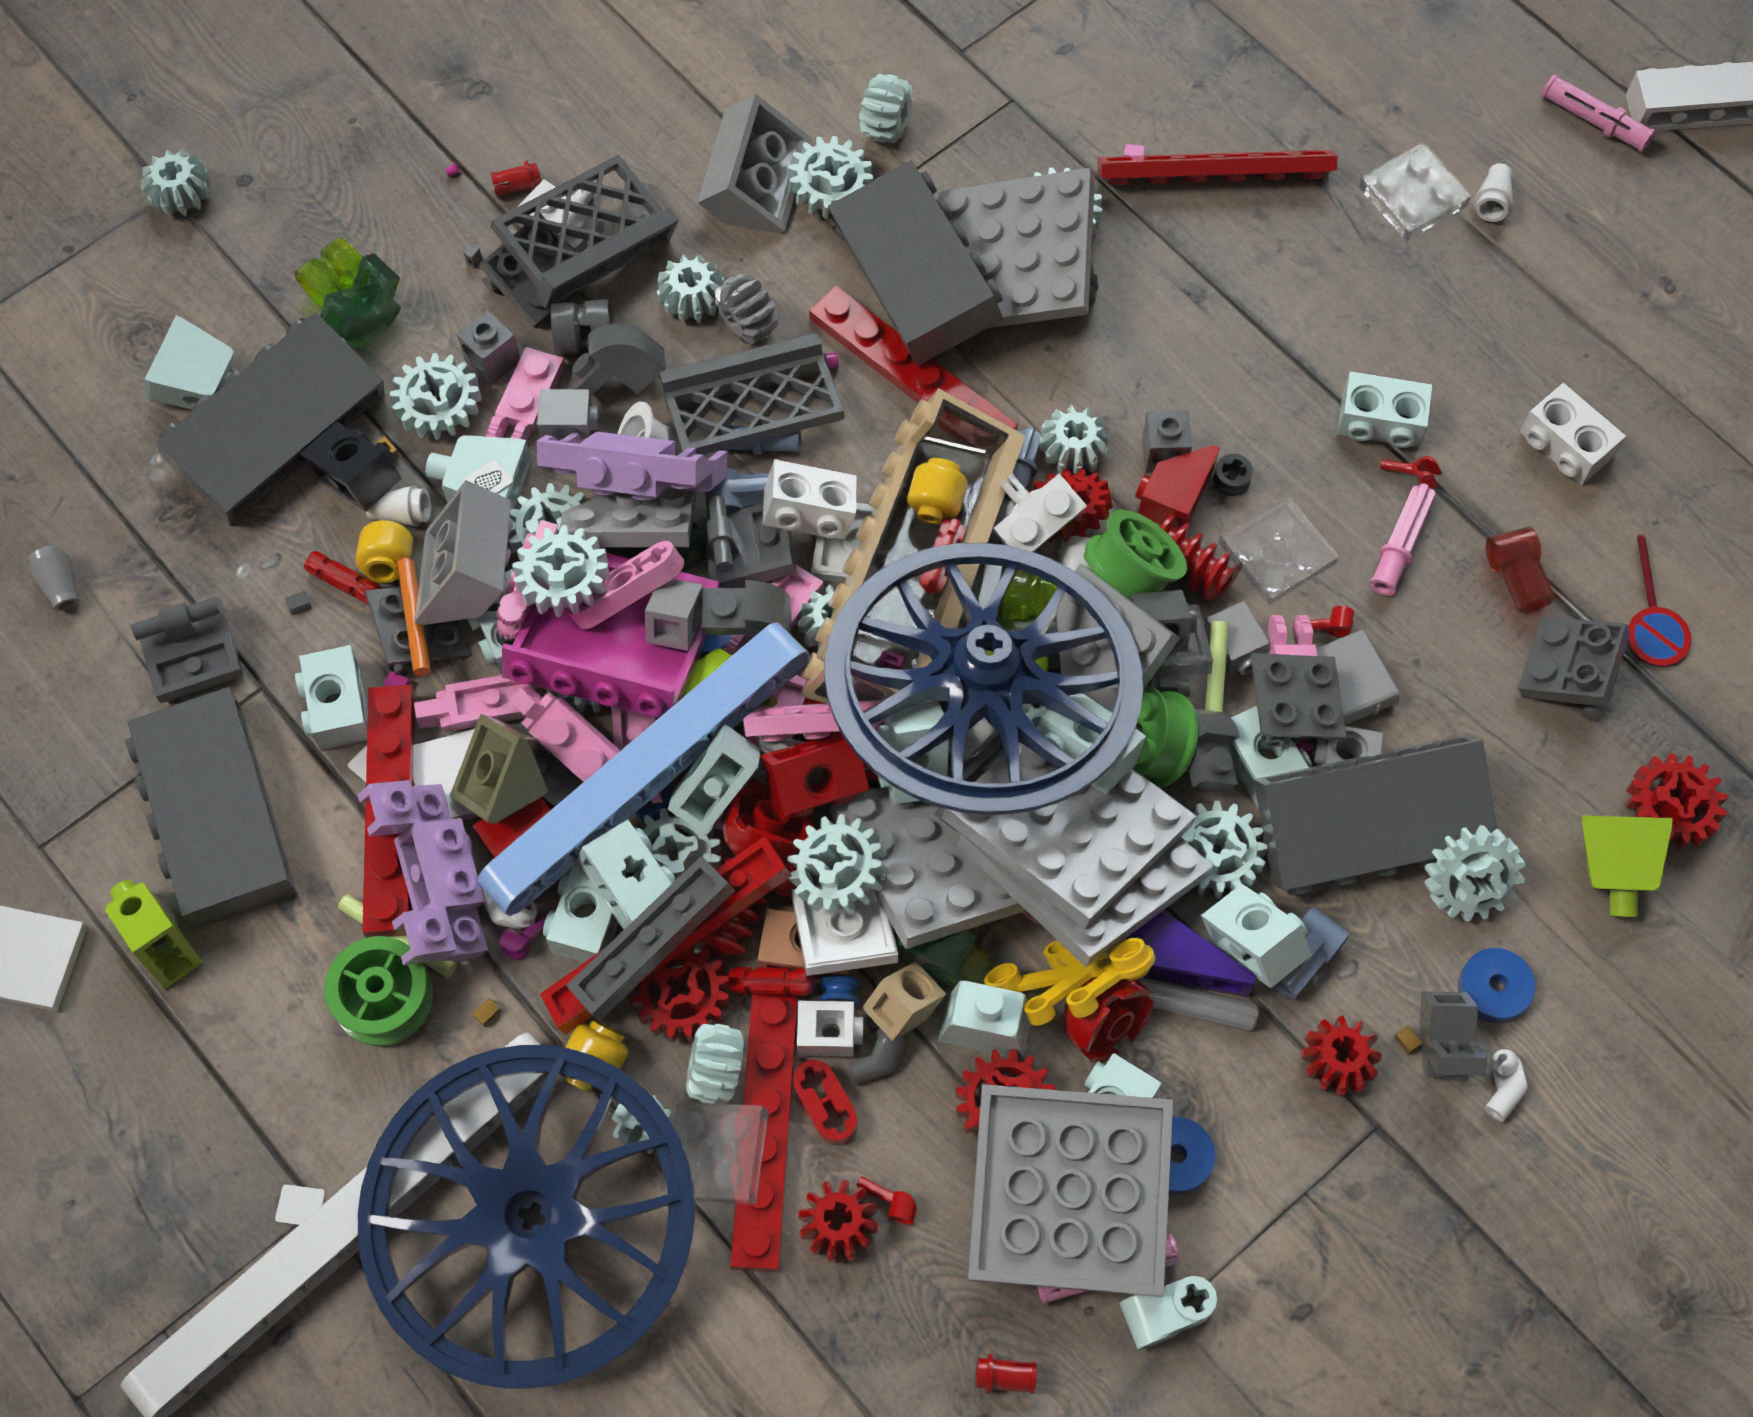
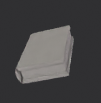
(1361, 677)

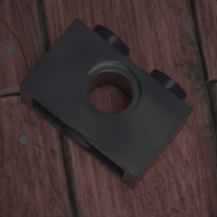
(352, 465)

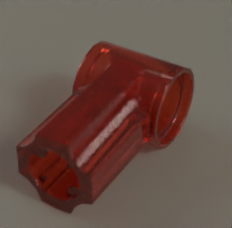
(1518, 559)

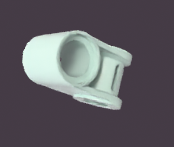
(1161, 1318)

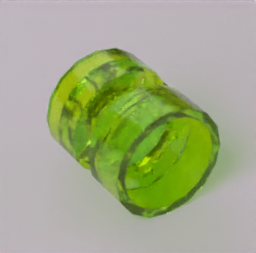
(331, 272)
(1026, 597)

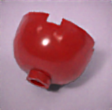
(753, 817)
(1120, 1012)

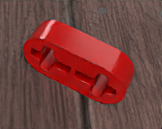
(816, 1107)

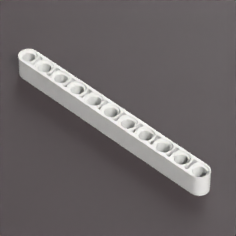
(307, 1257)

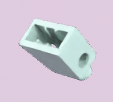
(188, 366)
(475, 452)
(985, 1019)

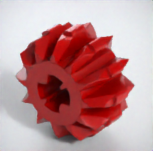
(1358, 1061)
(850, 1233)

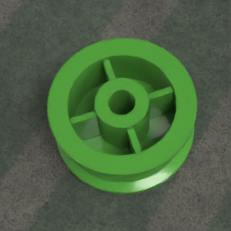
(1135, 554)
(1170, 736)
(385, 1015)

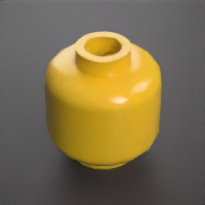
(937, 491)
(380, 548)
(600, 1042)

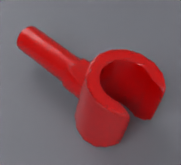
(1422, 469)
(1339, 624)
(902, 1203)

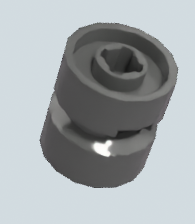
(568, 321)

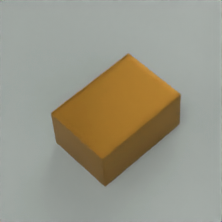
(386, 442)
(486, 1012)
(1408, 1039)

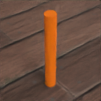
(415, 631)

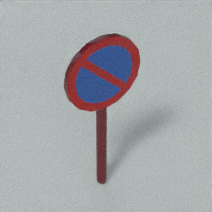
(1656, 633)

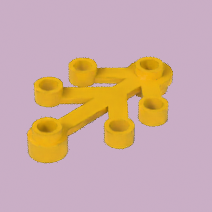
(1126, 960)

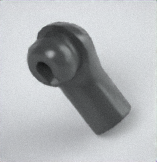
(881, 1061)

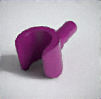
(517, 944)

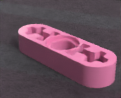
(630, 583)

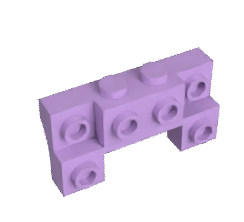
(630, 464)
(436, 871)

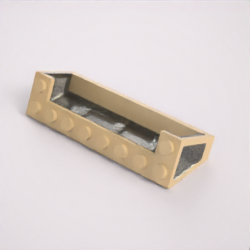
(986, 457)

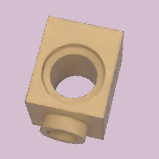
(904, 1000)

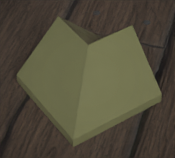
(499, 771)

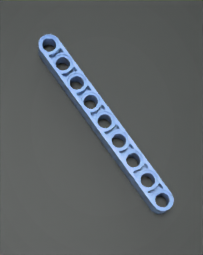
(642, 768)

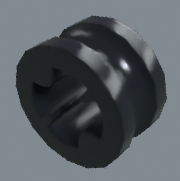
(1223, 467)

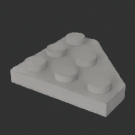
(629, 522)
(1150, 636)

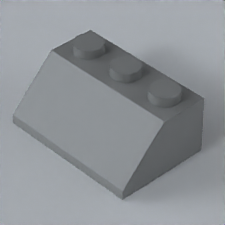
(750, 166)
(464, 557)

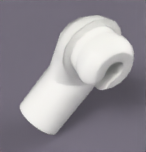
(518, 921)
(1510, 1084)

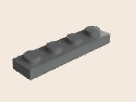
(650, 938)

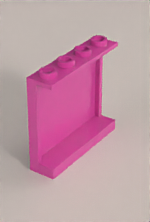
(605, 661)

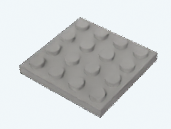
(1032, 241)
(1083, 847)
(929, 880)
(1155, 890)
(1071, 1190)

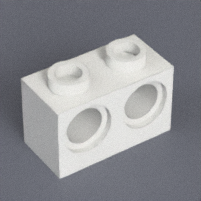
(1577, 428)
(809, 500)

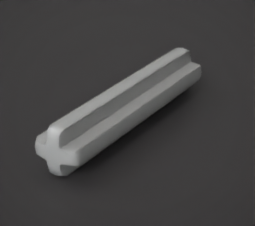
(1202, 1004)

